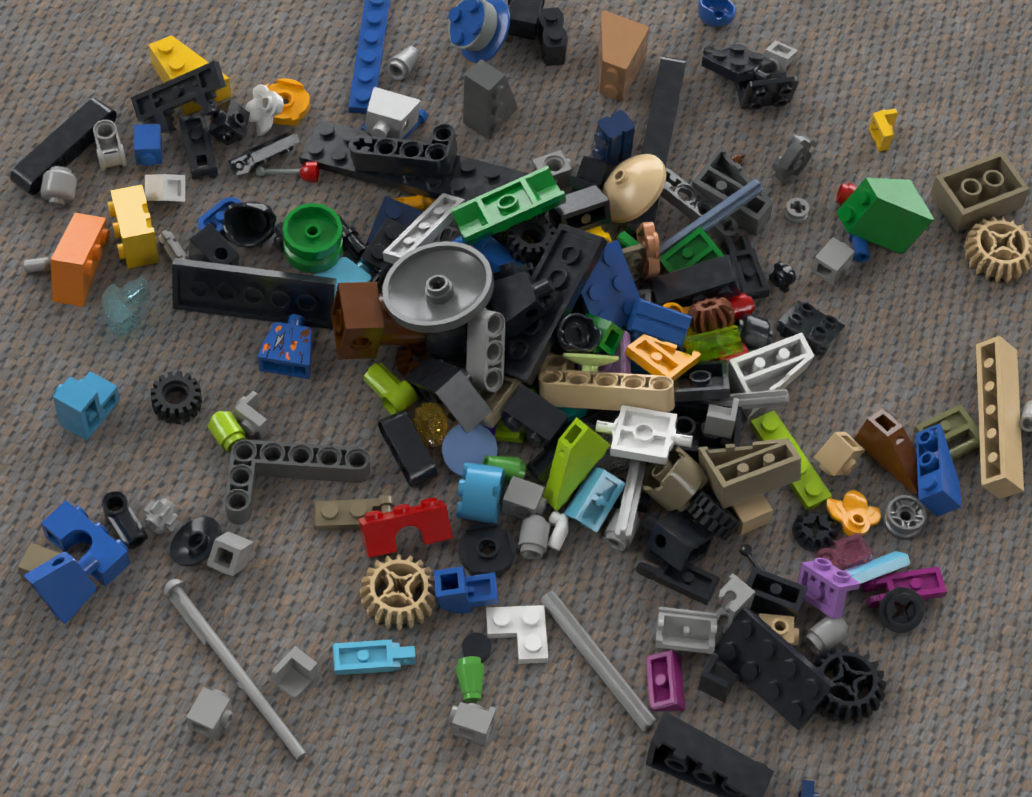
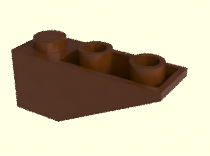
(891, 447)

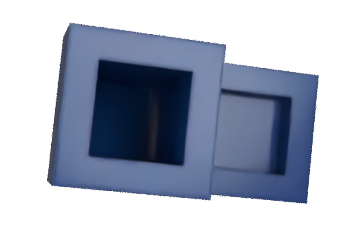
(461, 593)

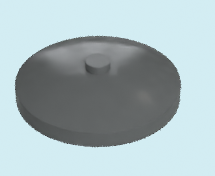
(438, 287)

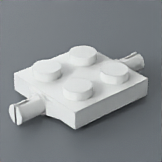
(643, 434)

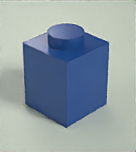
(148, 144)

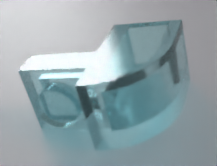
(121, 304)

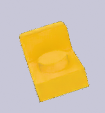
(882, 128)

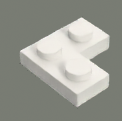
(522, 622)

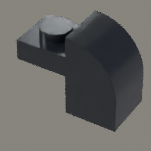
(590, 173)

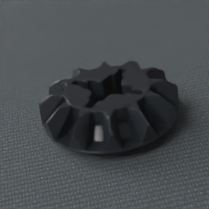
(803, 533)
(914, 609)

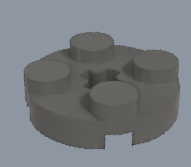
(794, 159)

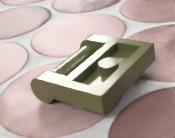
(955, 424)

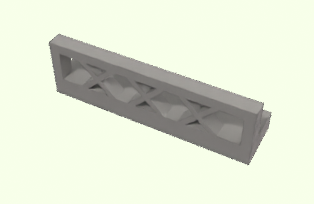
(426, 228)

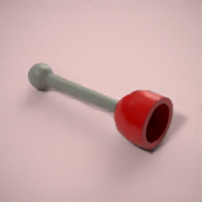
(309, 171)

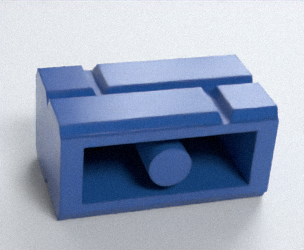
(658, 322)

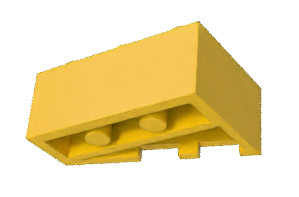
(174, 59)
(133, 226)

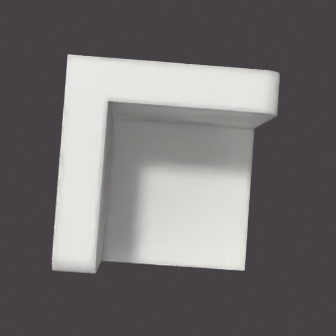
(165, 187)

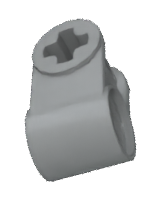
(108, 145)

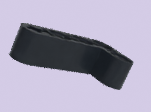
(407, 157)

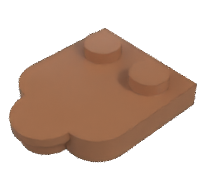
(648, 236)

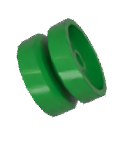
(312, 238)

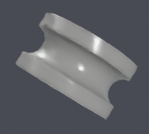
(791, 214)

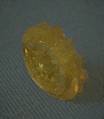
(437, 425)

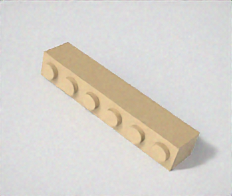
(999, 418)

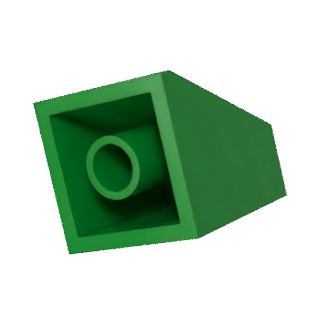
(886, 213)

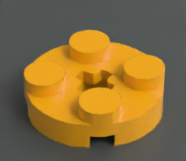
(298, 101)

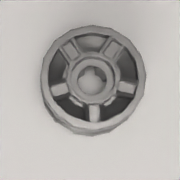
(911, 510)

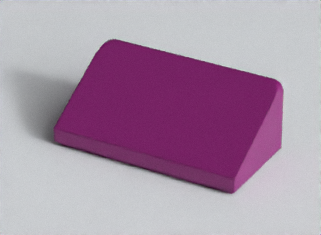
(665, 682)

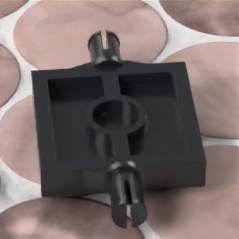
(737, 63)
(373, 254)

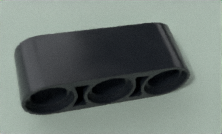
(407, 448)

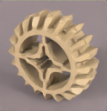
(1000, 254)
(401, 576)

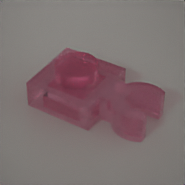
(848, 551)

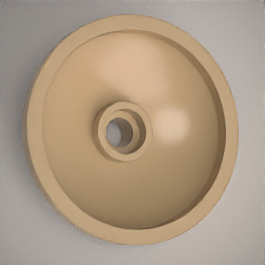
(634, 186)

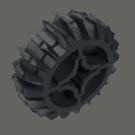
(864, 674)

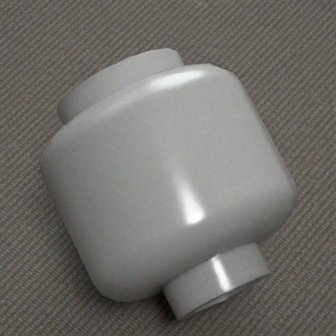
(58, 186)

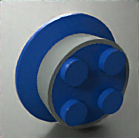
(479, 28)

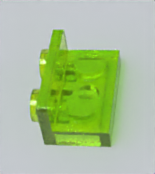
(715, 343)

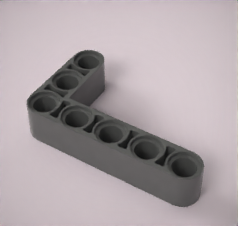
(287, 467)

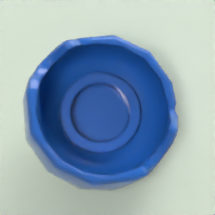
(716, 12)

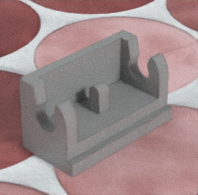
(735, 597)
(686, 630)

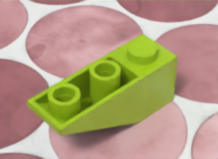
(574, 458)

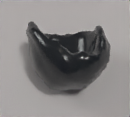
(249, 223)

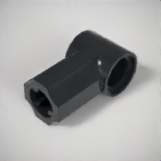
(123, 521)

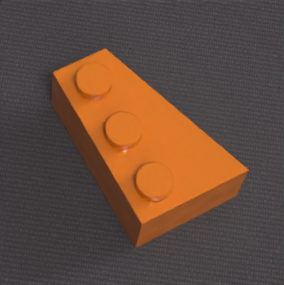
(77, 258)

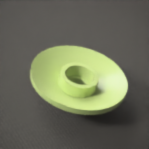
(590, 362)

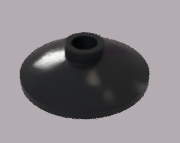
(194, 541)

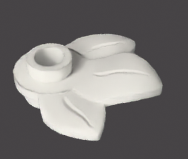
(263, 108)

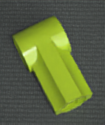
(393, 393)

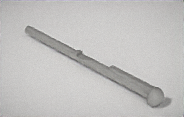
(175, 593)

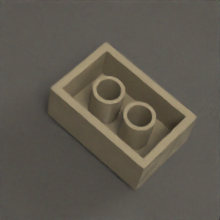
(979, 191)

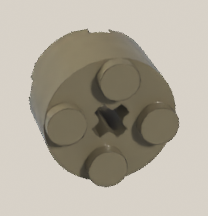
(675, 482)

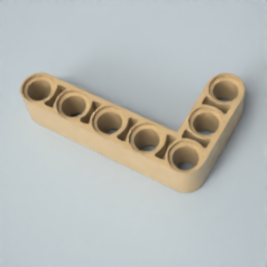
(602, 390)

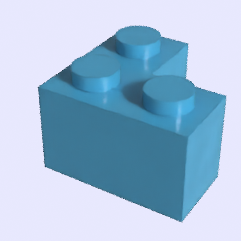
(84, 403)

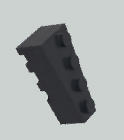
(705, 761)

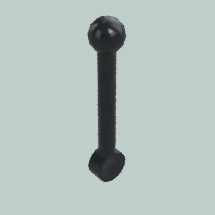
(746, 551)

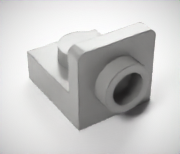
(781, 55)

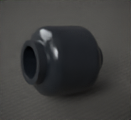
(754, 331)

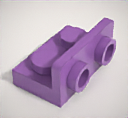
(826, 586)

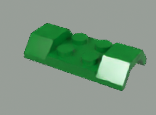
(508, 205)

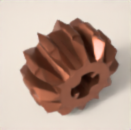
(711, 315)

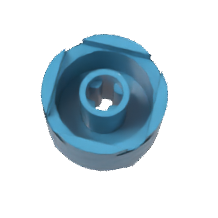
(480, 492)

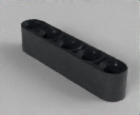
(61, 146)

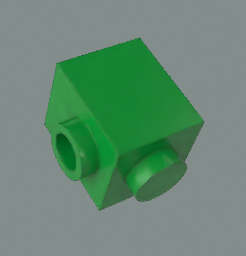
(610, 336)

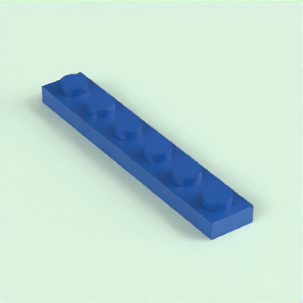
(369, 54)

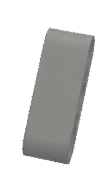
(486, 350)

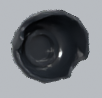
(578, 334)

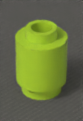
(226, 429)

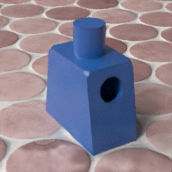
(64, 583)

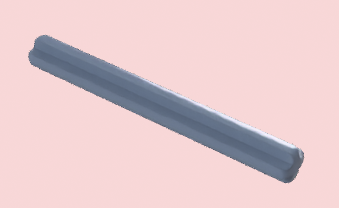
(716, 214)

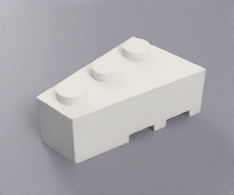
(769, 367)

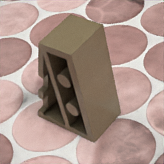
(749, 470)

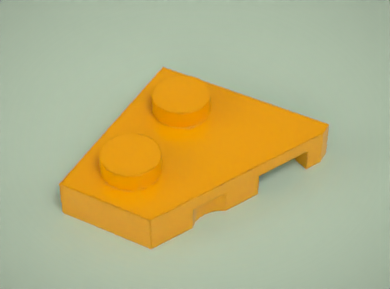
(661, 357)

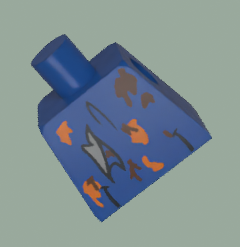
(287, 349)

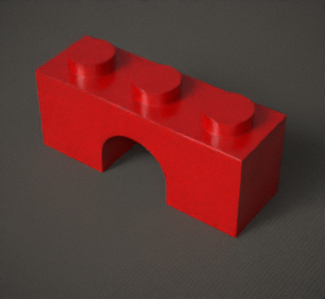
(380, 528)

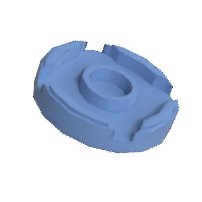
(467, 447)

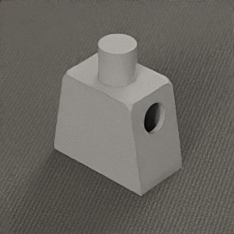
(391, 114)

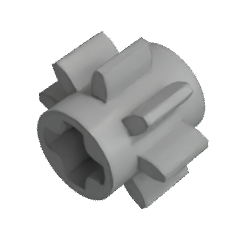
(161, 516)

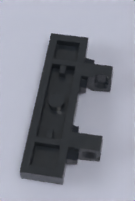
(193, 86)

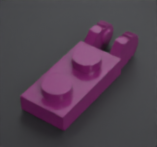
(925, 582)

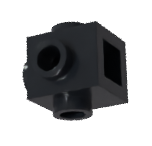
(229, 122)

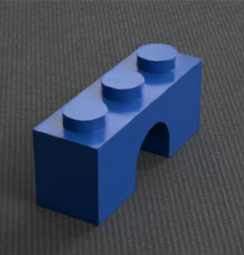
(71, 526)

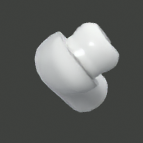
(560, 531)

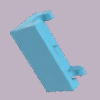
(594, 498)

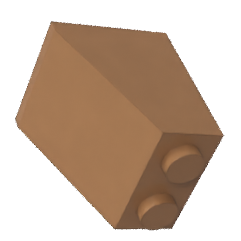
(620, 53)

